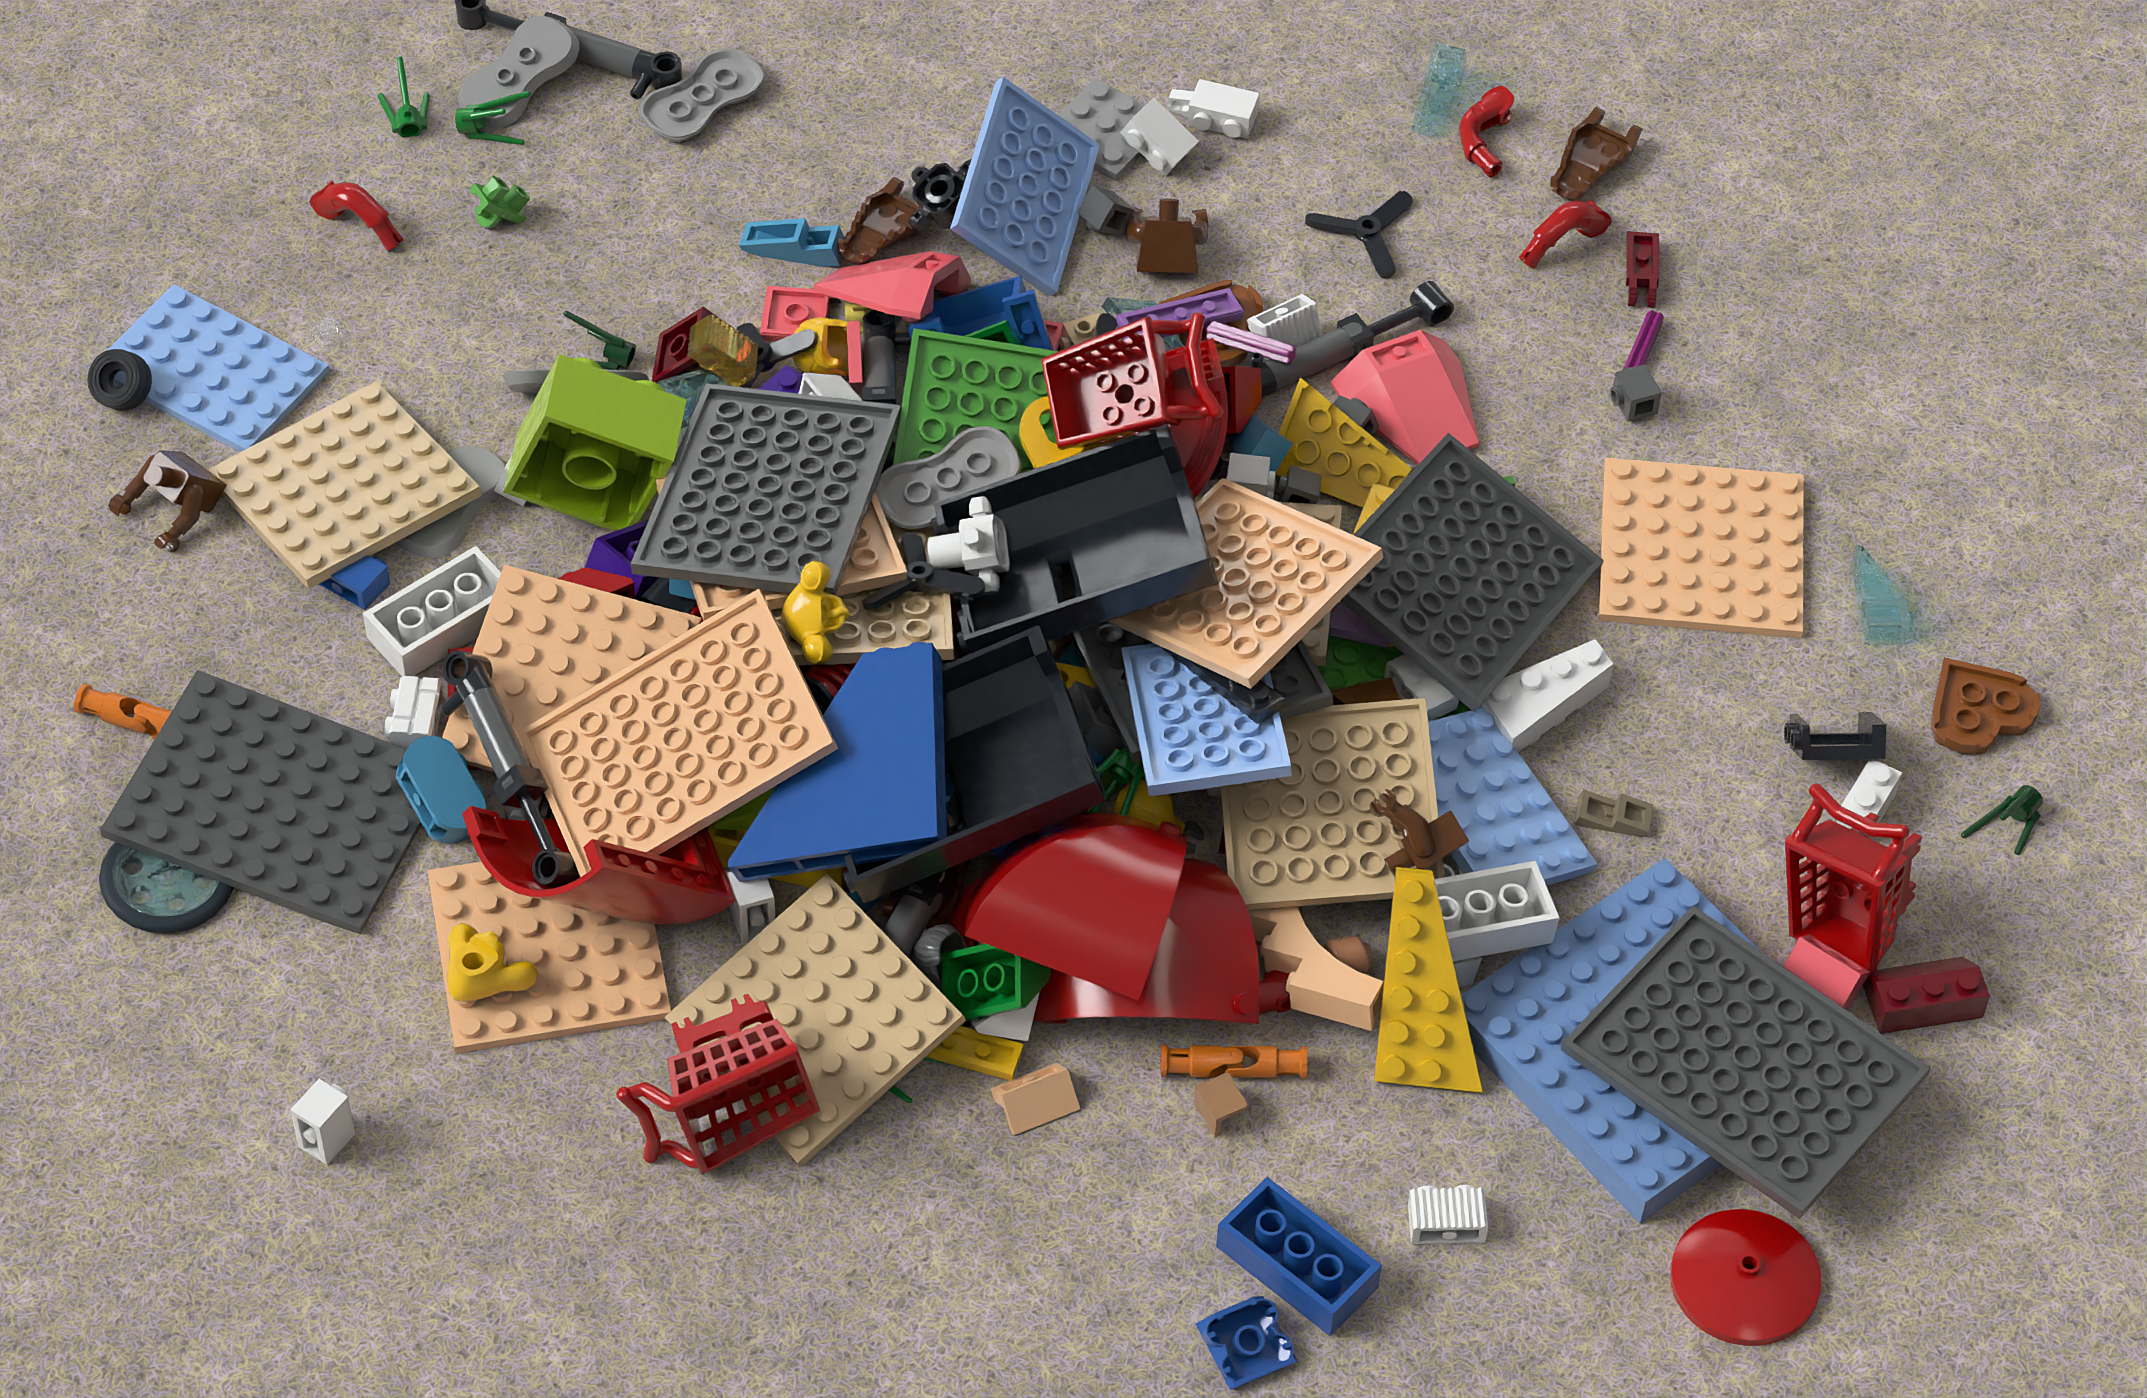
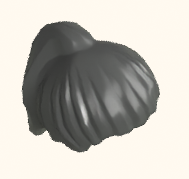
(931, 946)

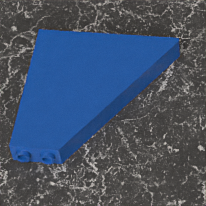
(876, 791)

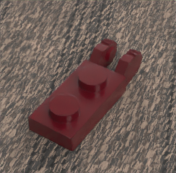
(1642, 265)

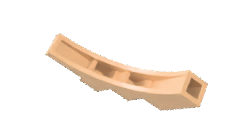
(1316, 978)

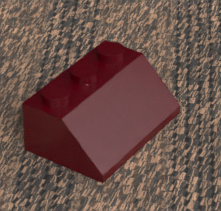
(1926, 994)

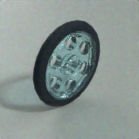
(154, 915)

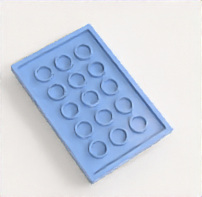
(1025, 187)
(218, 369)
(1192, 733)
(1500, 802)

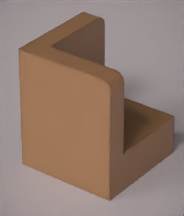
(1218, 1100)

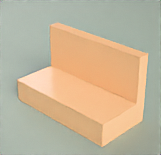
(1037, 1097)

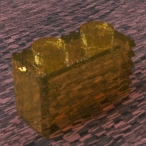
(723, 350)

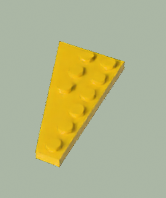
(1336, 448)
(1422, 1010)

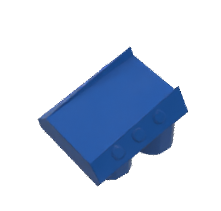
(1247, 1341)

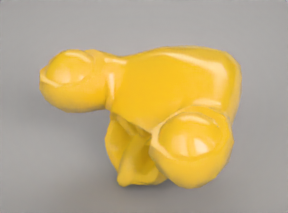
(814, 613)
(478, 966)

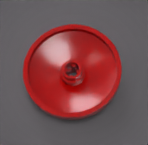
(1745, 1277)

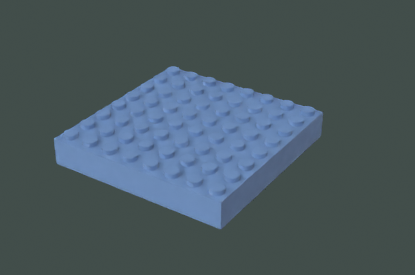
(1545, 993)

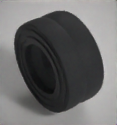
(137, 379)

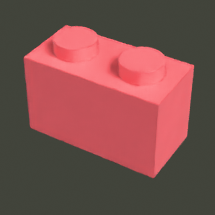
(1826, 970)

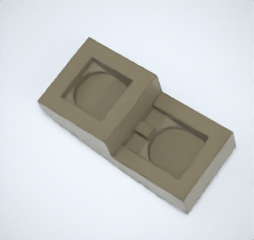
(1621, 816)

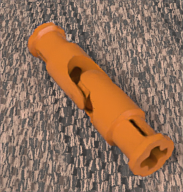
(115, 707)
(1213, 1061)

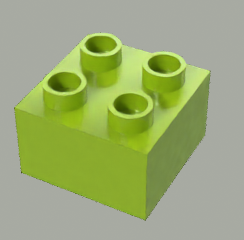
(595, 444)

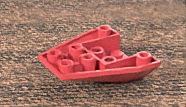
(898, 284)
(1413, 391)

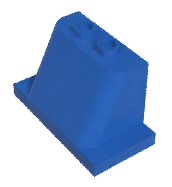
(987, 306)

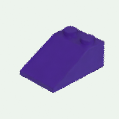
(615, 553)

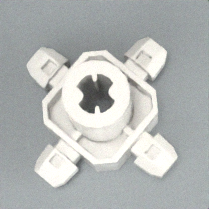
(977, 546)

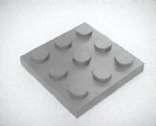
(1102, 115)

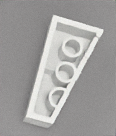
(1547, 692)

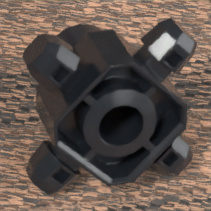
(937, 194)

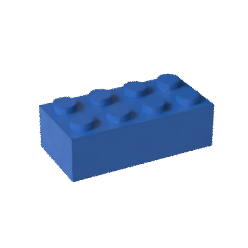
(1298, 1256)

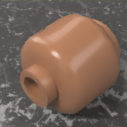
(1351, 952)

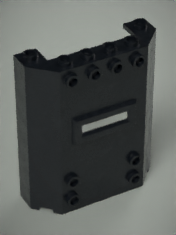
(1110, 512)
(1010, 757)

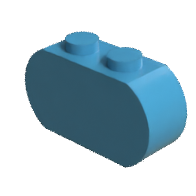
(439, 787)

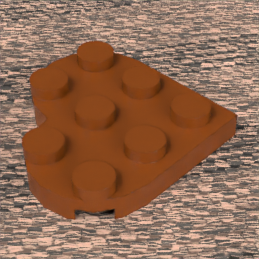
(1251, 304)
(1978, 705)

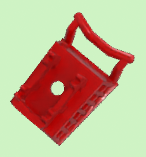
(1085, 395)
(1861, 880)
(699, 1089)

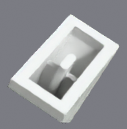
(1009, 1024)

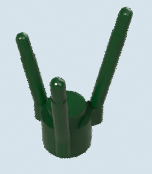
(616, 349)
(2021, 807)

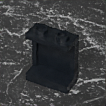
(1864, 744)

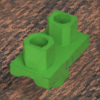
(499, 202)

